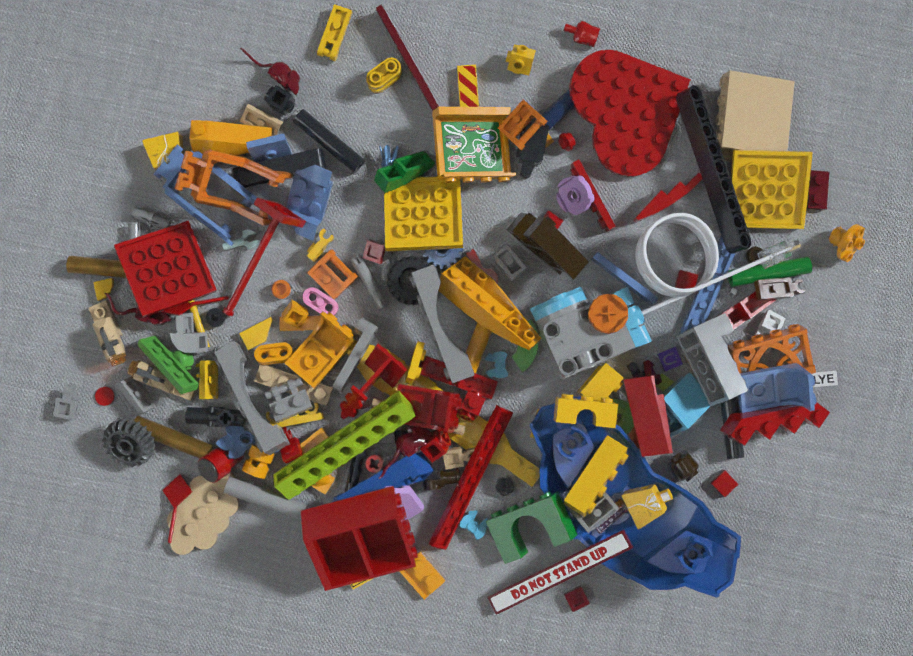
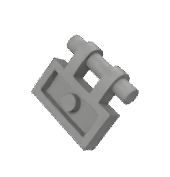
(290, 405)

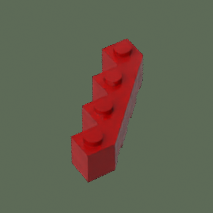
(766, 421)

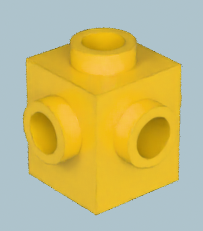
(520, 59)

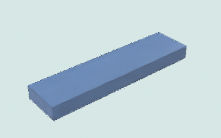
(624, 278)

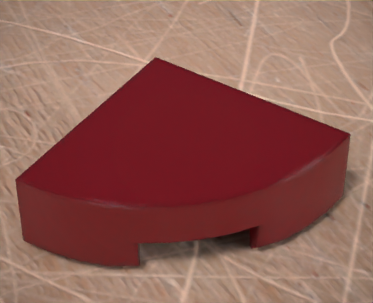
(649, 371)

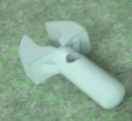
(242, 241)

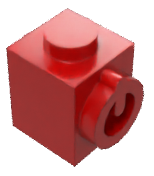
(471, 406)
(436, 445)

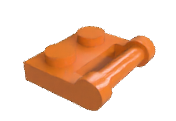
(518, 120)
(328, 279)

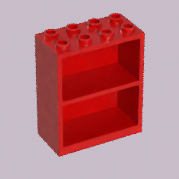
(359, 538)

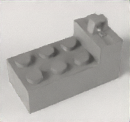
(712, 361)

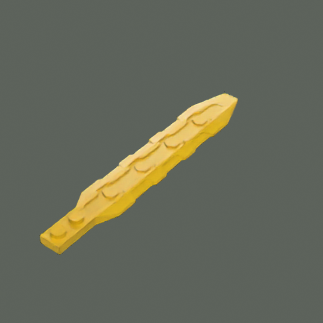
(503, 455)

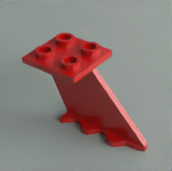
(385, 367)

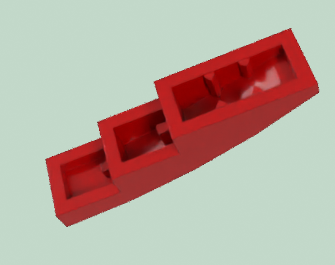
(663, 200)

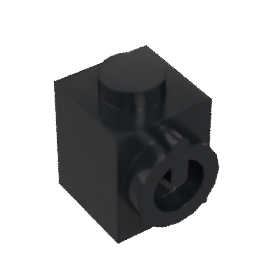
(280, 100)

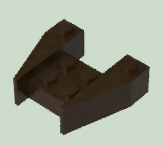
(548, 244)

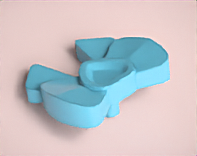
(500, 364)
(468, 523)

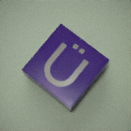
(669, 359)

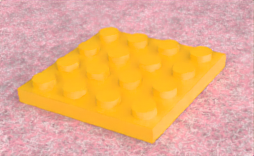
(772, 187)
(423, 216)

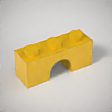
(603, 411)

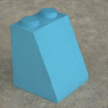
(684, 403)

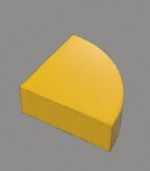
(102, 287)

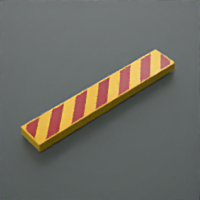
(467, 86)

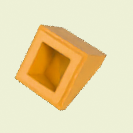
(294, 314)

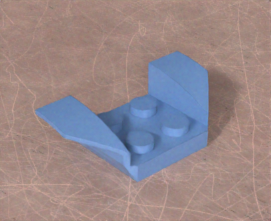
(310, 198)

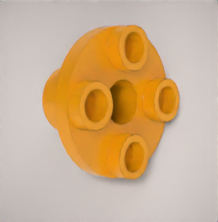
(847, 241)

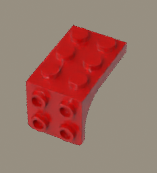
(433, 407)

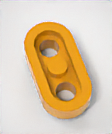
(274, 353)

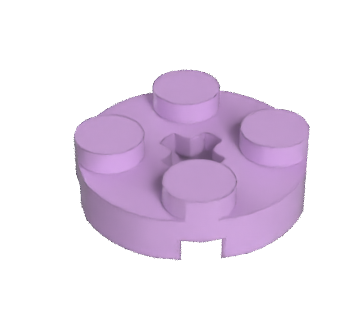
(583, 191)

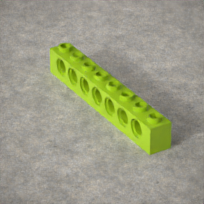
(343, 445)

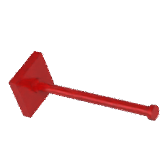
(279, 214)

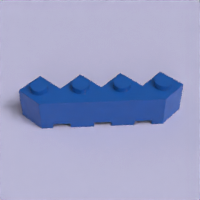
(402, 473)

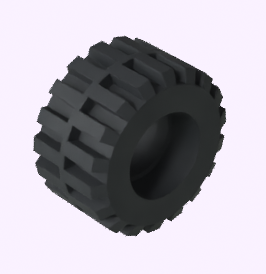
(395, 273)

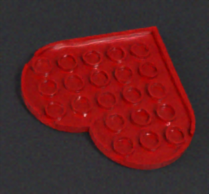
(629, 107)

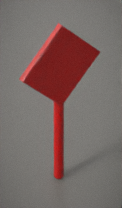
(180, 309)
(176, 493)

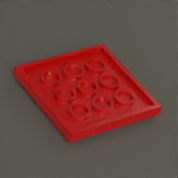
(165, 268)

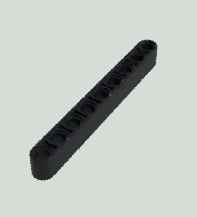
(713, 169)

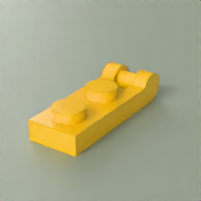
(334, 32)

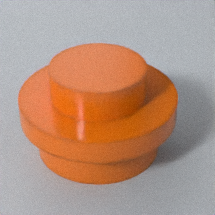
(281, 289)

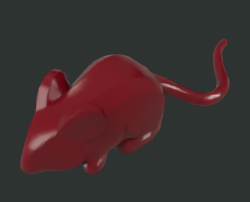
(281, 74)
(157, 319)
(408, 444)

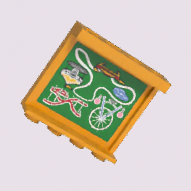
(471, 144)

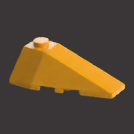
(224, 136)

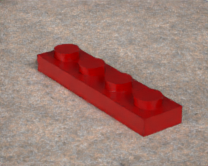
(605, 220)

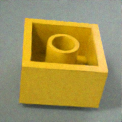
(601, 383)

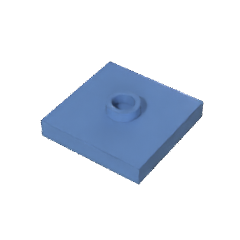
(269, 148)

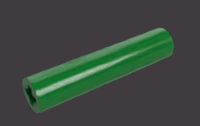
(784, 269)

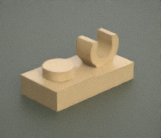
(256, 117)

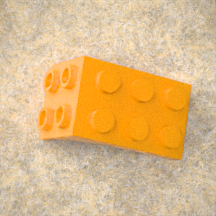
(321, 350)

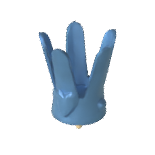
(386, 160)

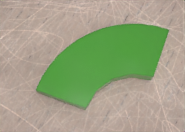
(525, 357)

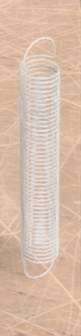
(386, 264)

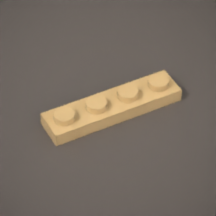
(272, 376)

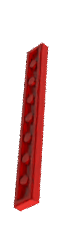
(470, 478)

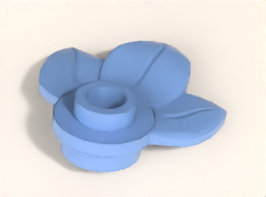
(233, 441)

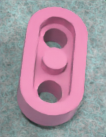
(321, 301)

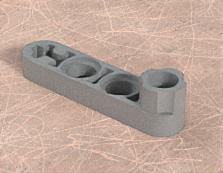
(366, 332)

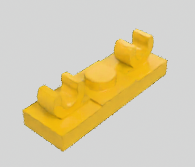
(310, 416)

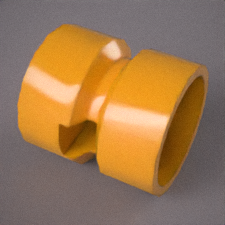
(251, 466)

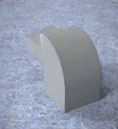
(185, 338)

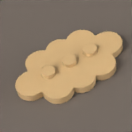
(202, 515)

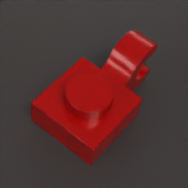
(292, 450)

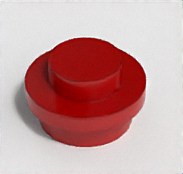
(566, 141)

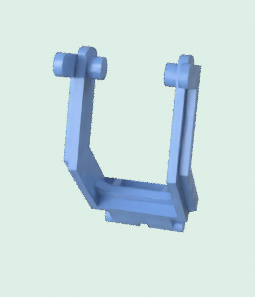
(170, 172)

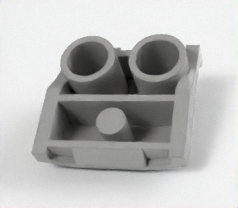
(604, 509)

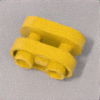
(384, 75)

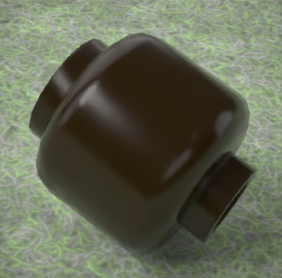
(684, 466)

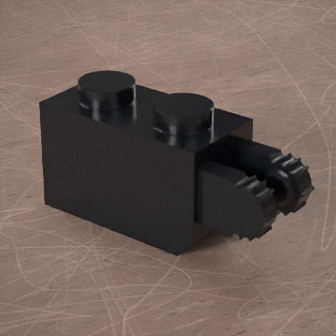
(533, 151)

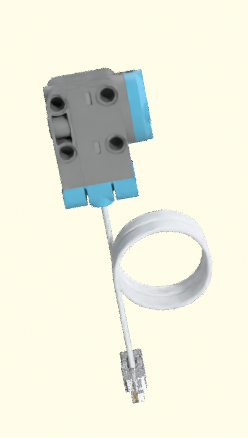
(564, 321)

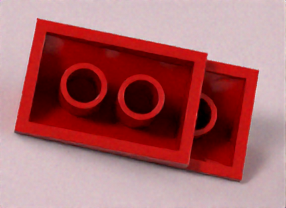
(648, 416)

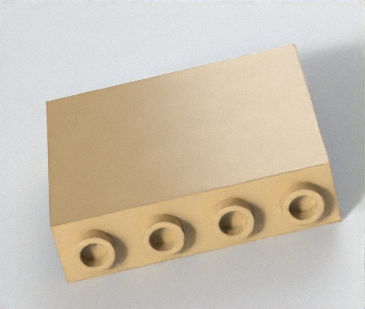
(754, 112)

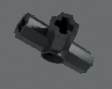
(214, 416)

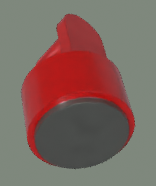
(216, 465)

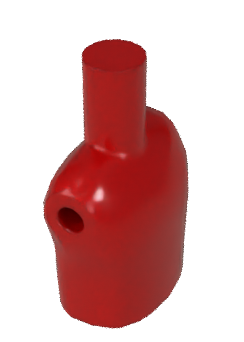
(583, 33)

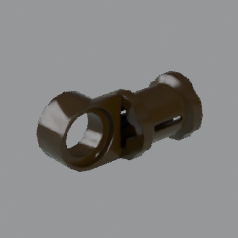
(446, 478)

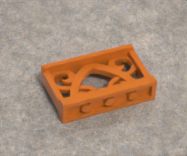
(771, 340)

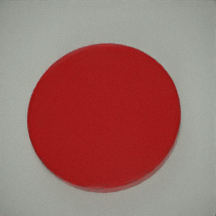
(104, 396)

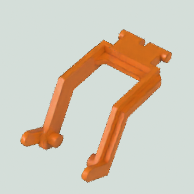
(199, 171)

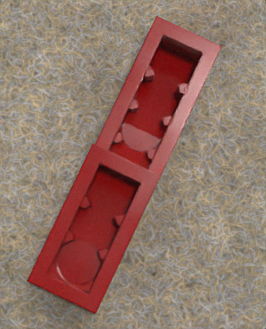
(434, 369)

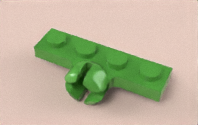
(171, 364)

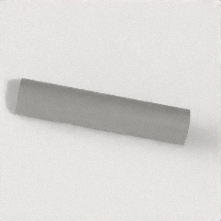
(264, 498)

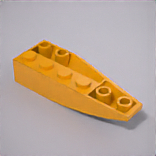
(486, 303)

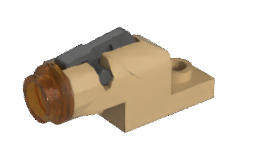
(108, 333)
(153, 377)

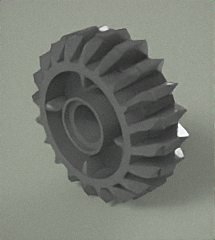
(128, 442)

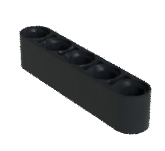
(286, 163)

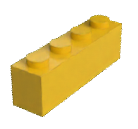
(595, 476)

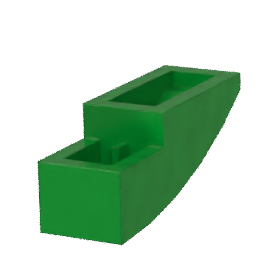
(403, 171)

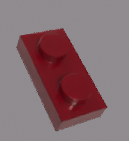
(818, 190)

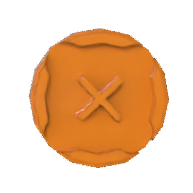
(608, 313)

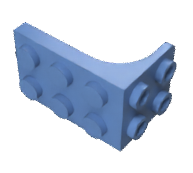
(778, 387)

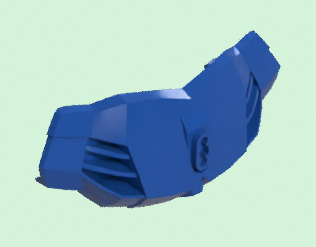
(669, 552)

